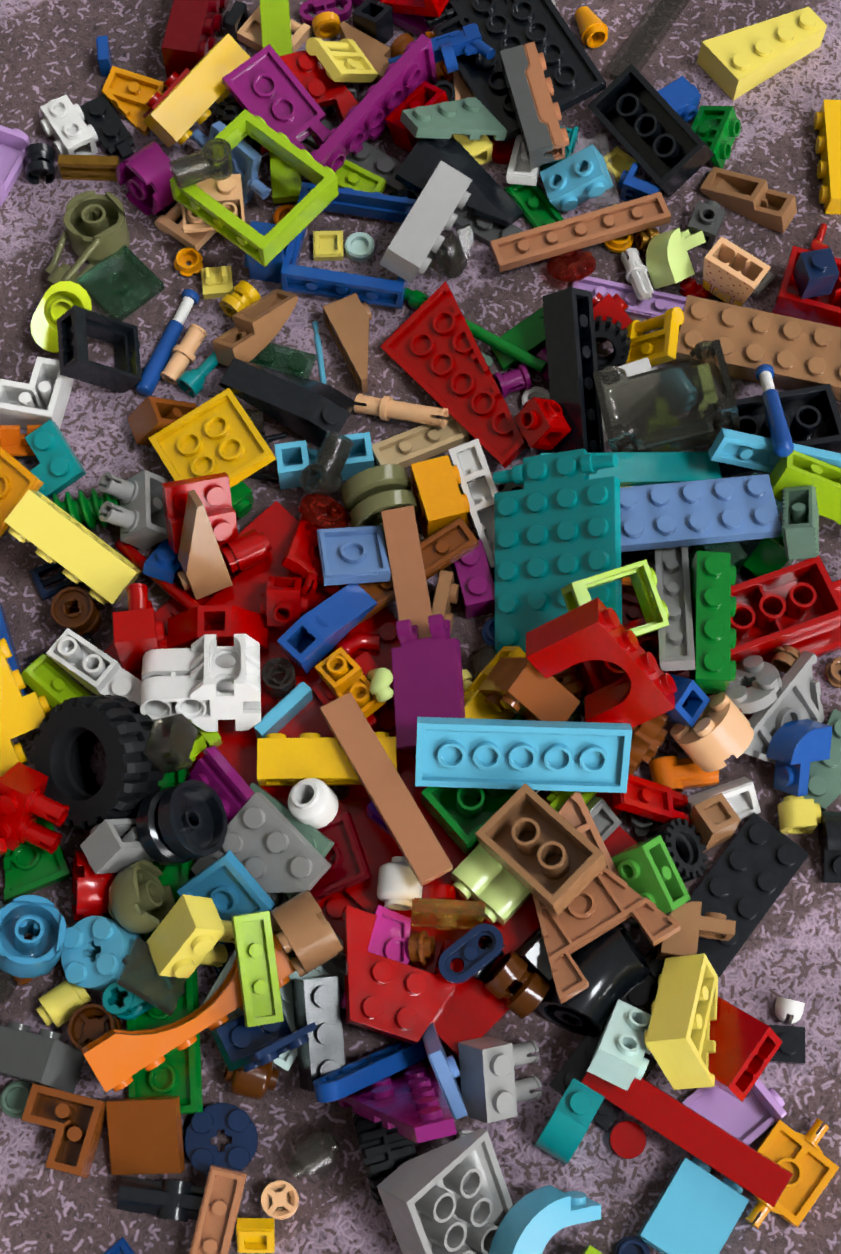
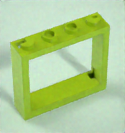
(237, 231)

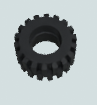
(381, 1151)

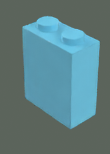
(693, 1211)

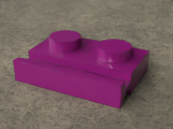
(224, 779)

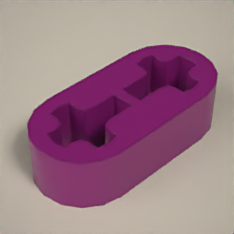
(320, 6)

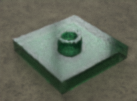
(121, 283)

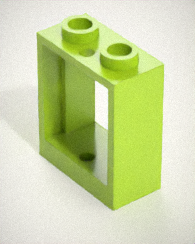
(644, 583)

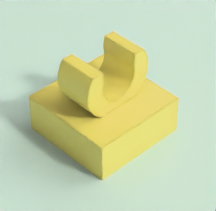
(216, 282)

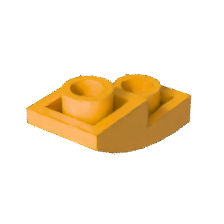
(346, 676)

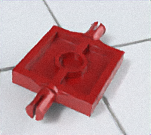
(304, 559)

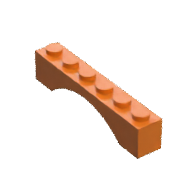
(125, 1052)

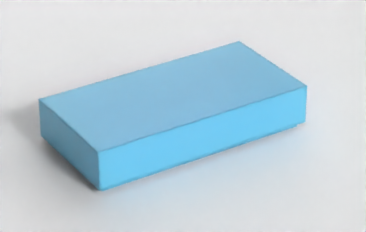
(284, 711)

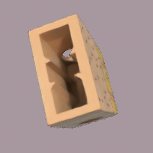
(732, 272)

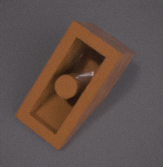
(155, 415)

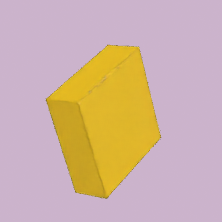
(255, 1235)

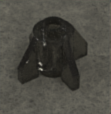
(453, 253)

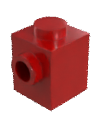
(611, 307)

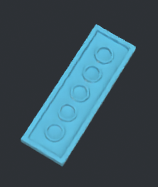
(521, 752)

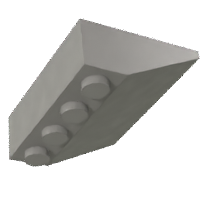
(448, 1198)

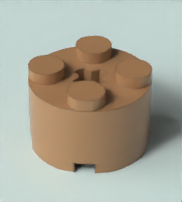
(304, 933)

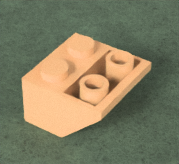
(226, 192)

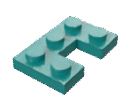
(57, 460)

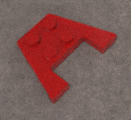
(317, 83)
(387, 993)

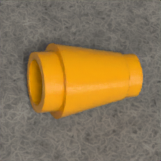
(591, 27)

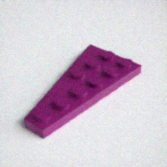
(369, 116)
(406, 1101)

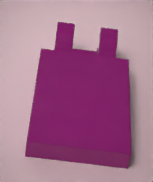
(275, 94)
(425, 677)

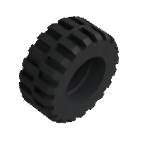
(64, 756)

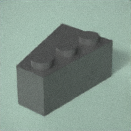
(39, 1057)

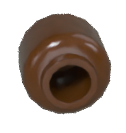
(252, 1083)

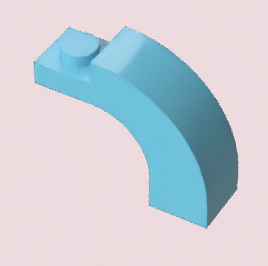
(539, 1217)

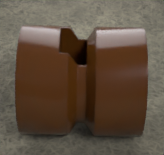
(76, 610)
(527, 991)
(90, 1023)

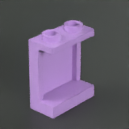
(12, 158)
(741, 1119)

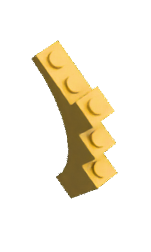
(17, 712)

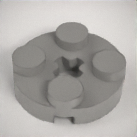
(764, 681)

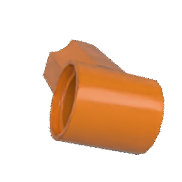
(680, 773)

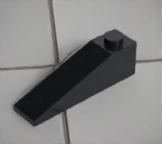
(486, 196)
(293, 401)

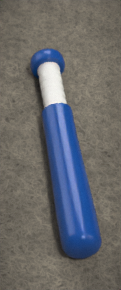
(163, 350)
(777, 423)

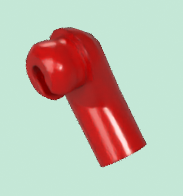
(690, 287)
(357, 641)

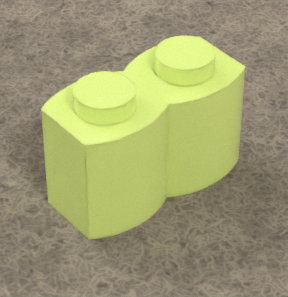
(488, 881)

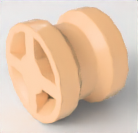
(275, 1196)

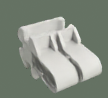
(204, 683)

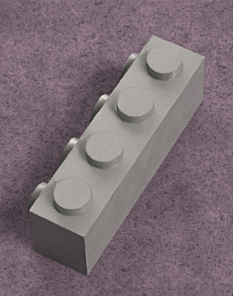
(426, 221)

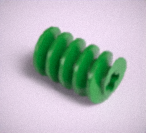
(85, 508)

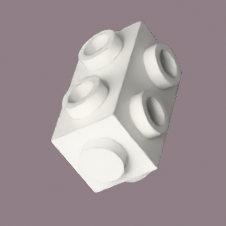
(68, 128)

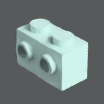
(622, 1046)

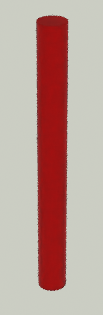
(173, 590)

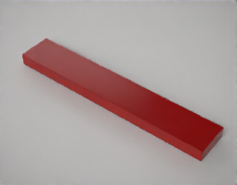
(697, 1136)

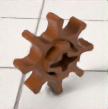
(646, 741)

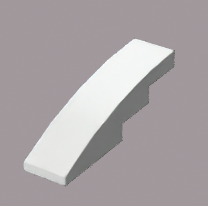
(480, 489)

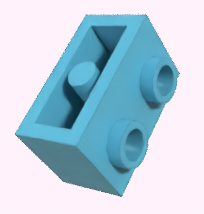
(576, 179)

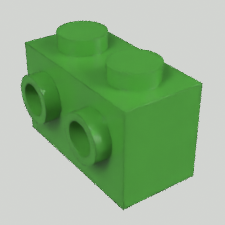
(652, 874)

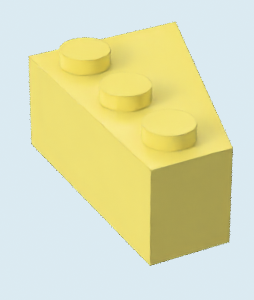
(681, 1021)

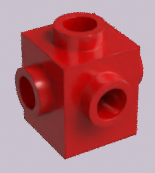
(542, 423)
(284, 601)

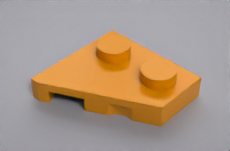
(129, 94)

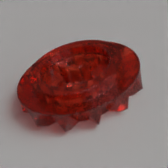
(572, 266)
(314, 505)

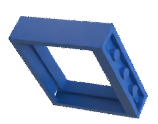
(341, 284)

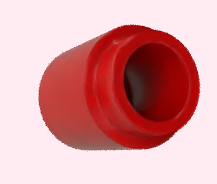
(246, 551)

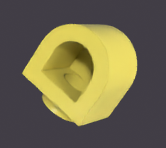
(798, 815)

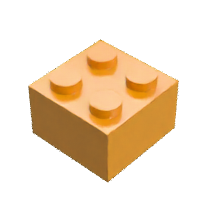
(438, 494)

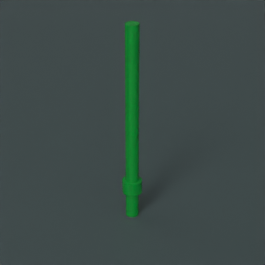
(417, 298)

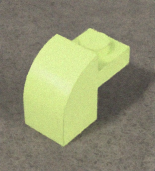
(668, 256)

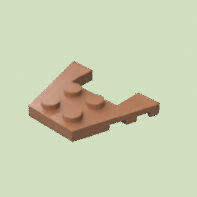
(591, 914)

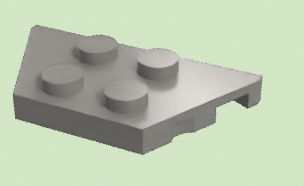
(795, 701)

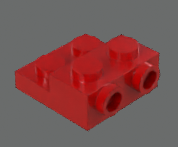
(216, 498)

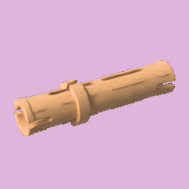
(388, 408)

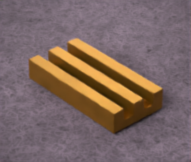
(88, 167)

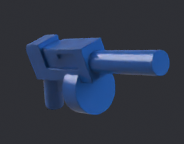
(457, 43)

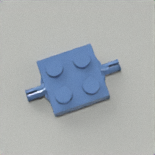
(245, 161)

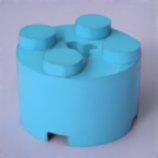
(95, 952)

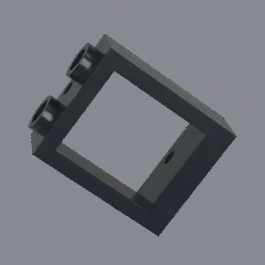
(73, 349)

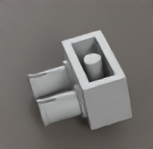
(140, 509)
(489, 1077)

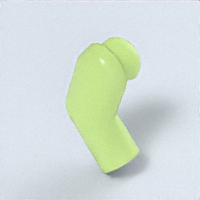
(380, 681)

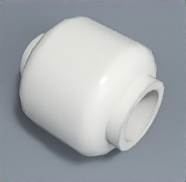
(313, 803)
(398, 885)

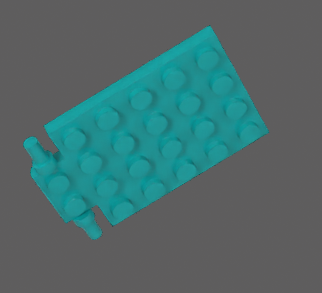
(553, 536)

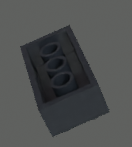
(650, 130)
(809, 415)

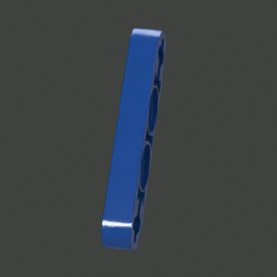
(368, 1070)

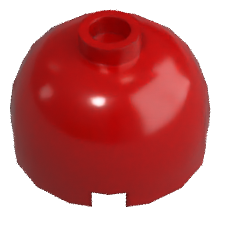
(89, 889)

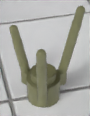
(64, 271)

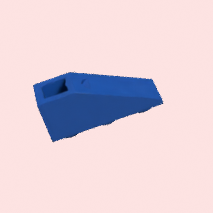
(325, 626)

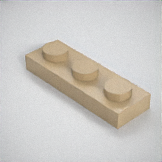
(419, 443)

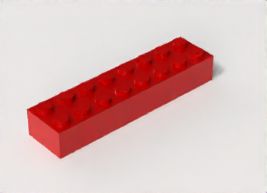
(769, 614)

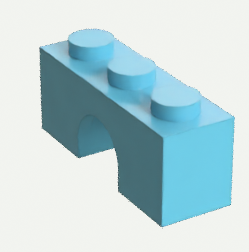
(295, 456)

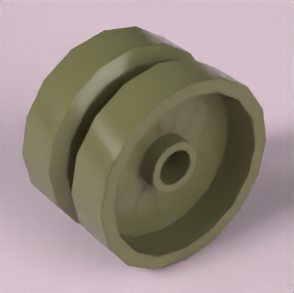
(375, 491)

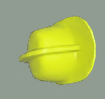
(54, 304)

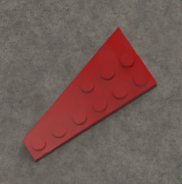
(449, 366)

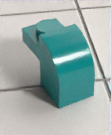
(569, 1121)

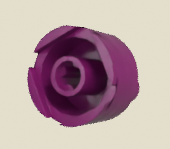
(147, 179)

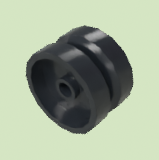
(181, 823)

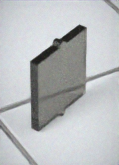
(142, 979)

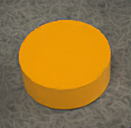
(326, 25)

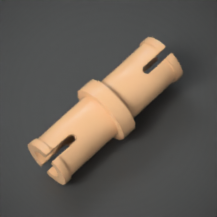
(183, 354)

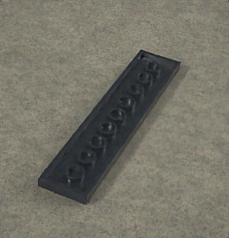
(740, 886)

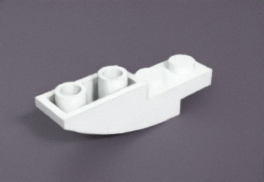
(93, 667)

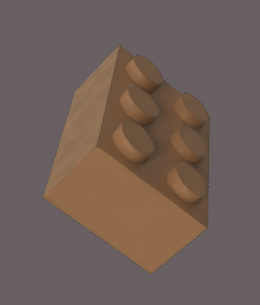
(541, 849)

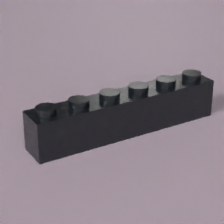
(571, 367)

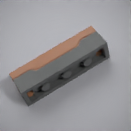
(533, 104)

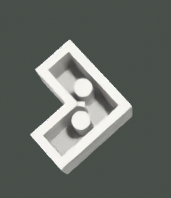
(39, 400)

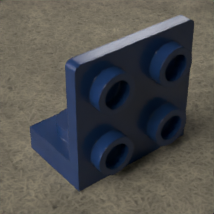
(257, 1044)

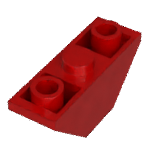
(218, 620)

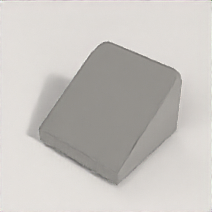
(603, 817)

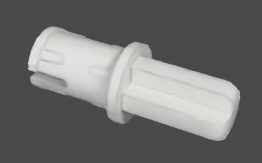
(637, 274)

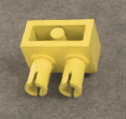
(190, 937)

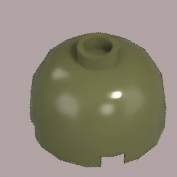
(139, 898)

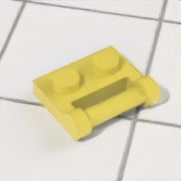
(342, 60)

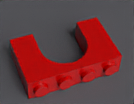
(597, 634)

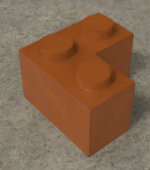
(522, 689)
(77, 1127)

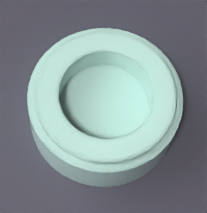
(359, 246)

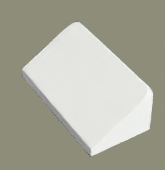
(739, 794)

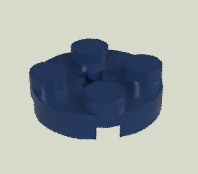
(206, 1126)

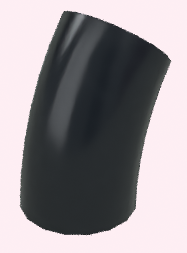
(612, 968)

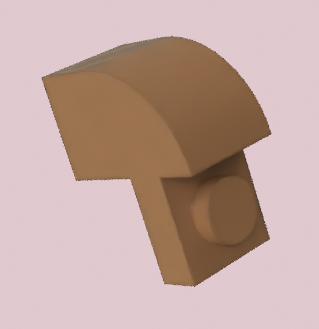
(693, 926)

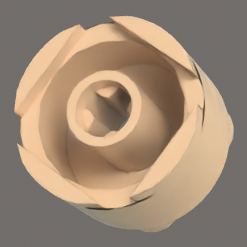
(716, 734)

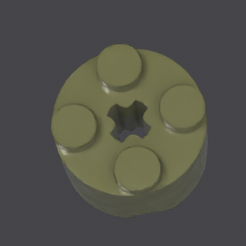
(94, 217)

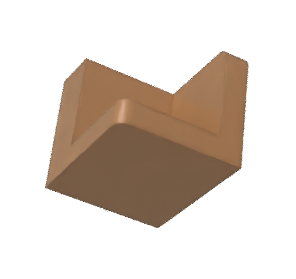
(714, 821)

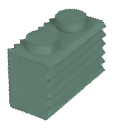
(800, 522)

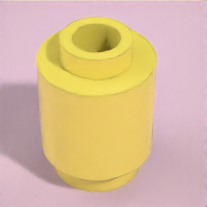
(61, 1003)

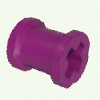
(513, 380)

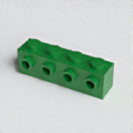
(711, 616)

